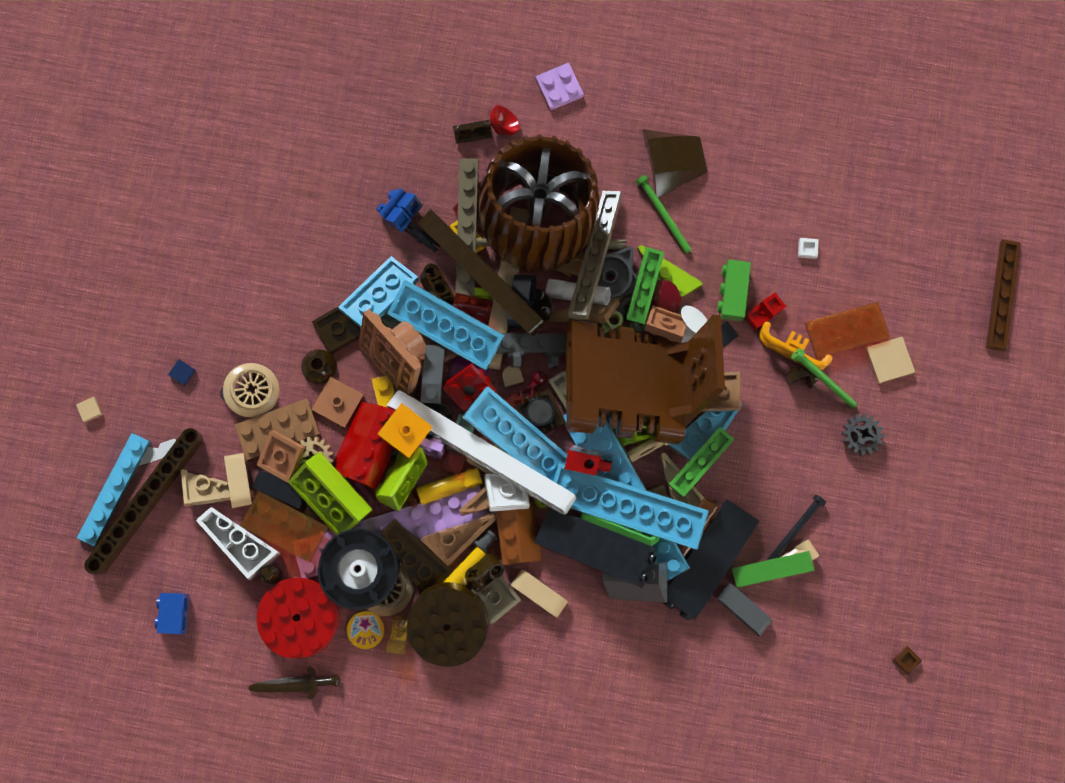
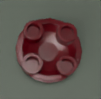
(666, 295)

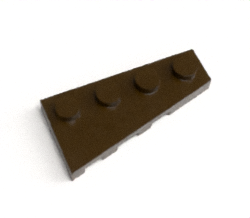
(417, 559)

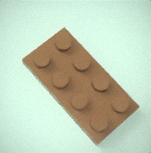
(292, 421)

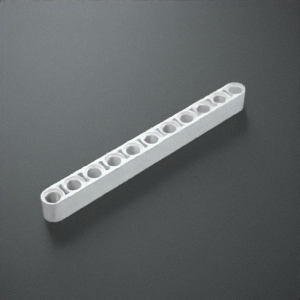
(489, 456)

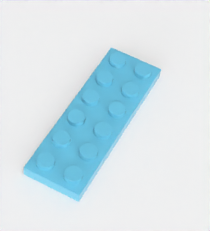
(446, 324)
(514, 434)

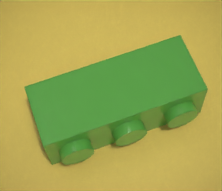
(734, 290)

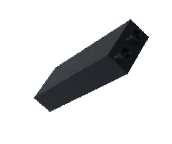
(597, 547)
(711, 560)

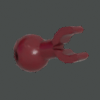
(537, 380)

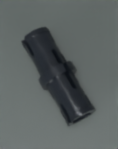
(422, 236)

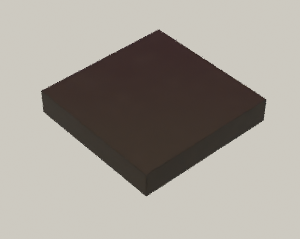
(336, 330)

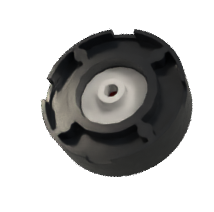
(339, 565)

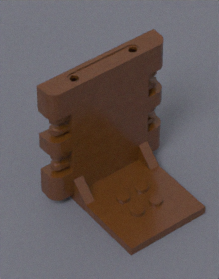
(639, 381)

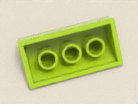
(329, 494)

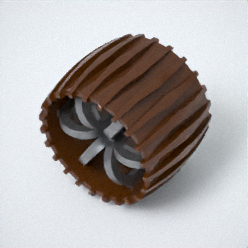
(534, 164)

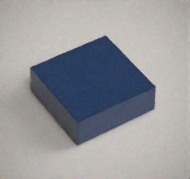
(182, 372)

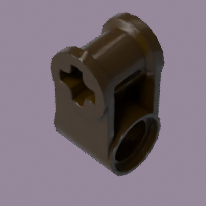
(486, 572)

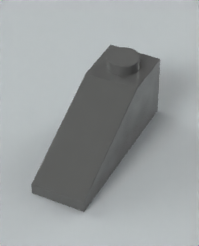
(433, 374)

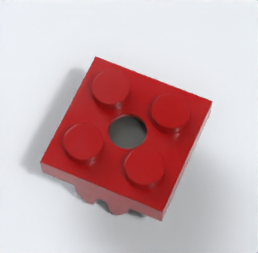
(467, 386)

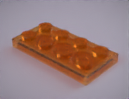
(847, 330)
(284, 526)

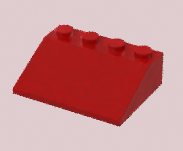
(362, 452)

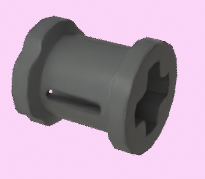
(486, 540)

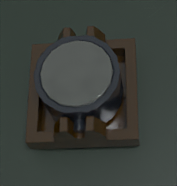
(541, 411)

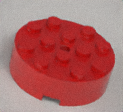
(279, 623)

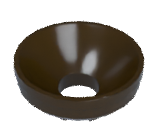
(325, 372)

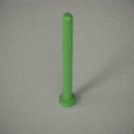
(799, 356)

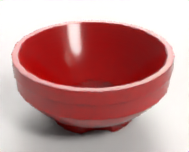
(503, 121)

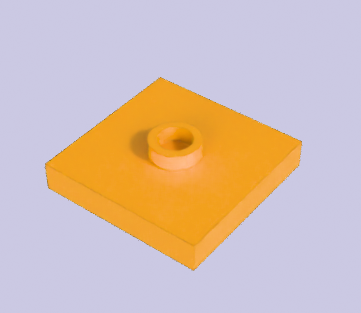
(405, 430)

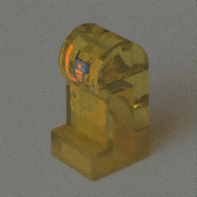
(398, 636)

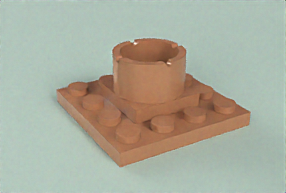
(393, 350)

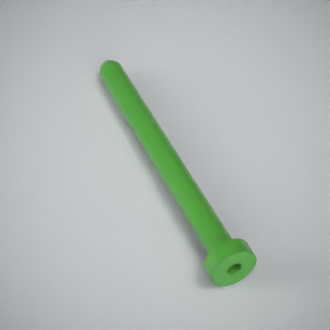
(664, 214)

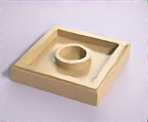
(890, 360)

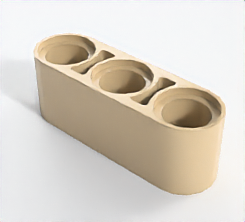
(237, 480)
(539, 593)

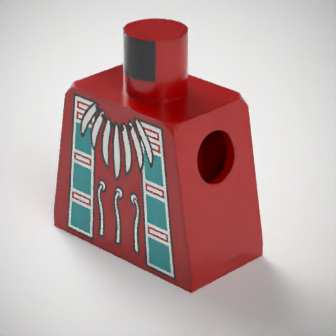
(578, 461)

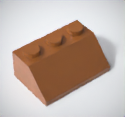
(517, 536)

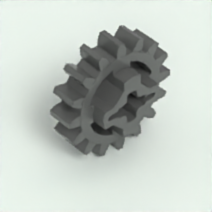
(869, 438)

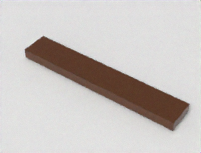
(1003, 295)

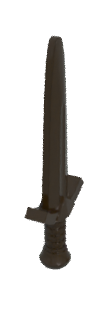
(296, 684)

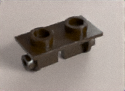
(472, 131)

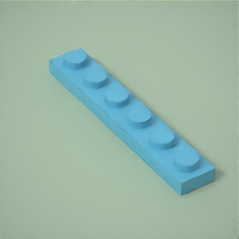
(113, 490)

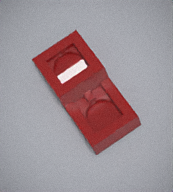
(765, 311)

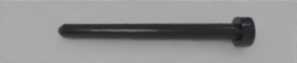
(818, 501)

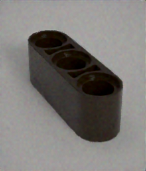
(436, 282)

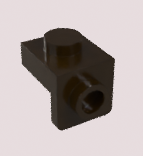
(798, 375)

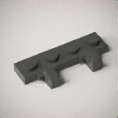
(519, 344)

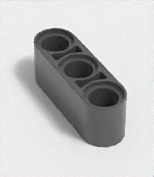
(744, 609)

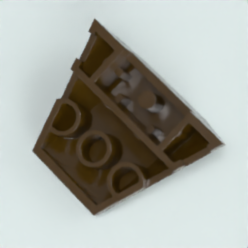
(673, 159)

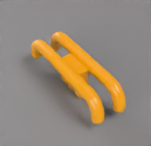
(788, 348)

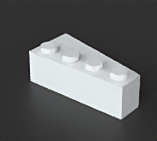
(238, 544)

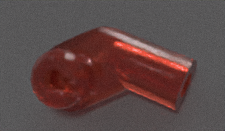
(413, 498)

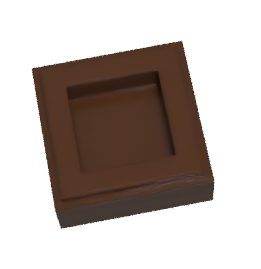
(907, 660)

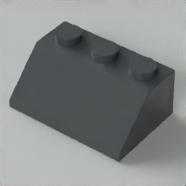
(653, 591)

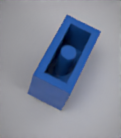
(172, 613)

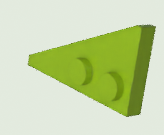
(683, 280)

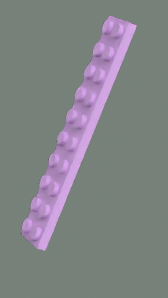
(418, 520)

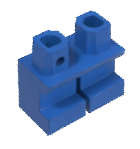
(399, 208)

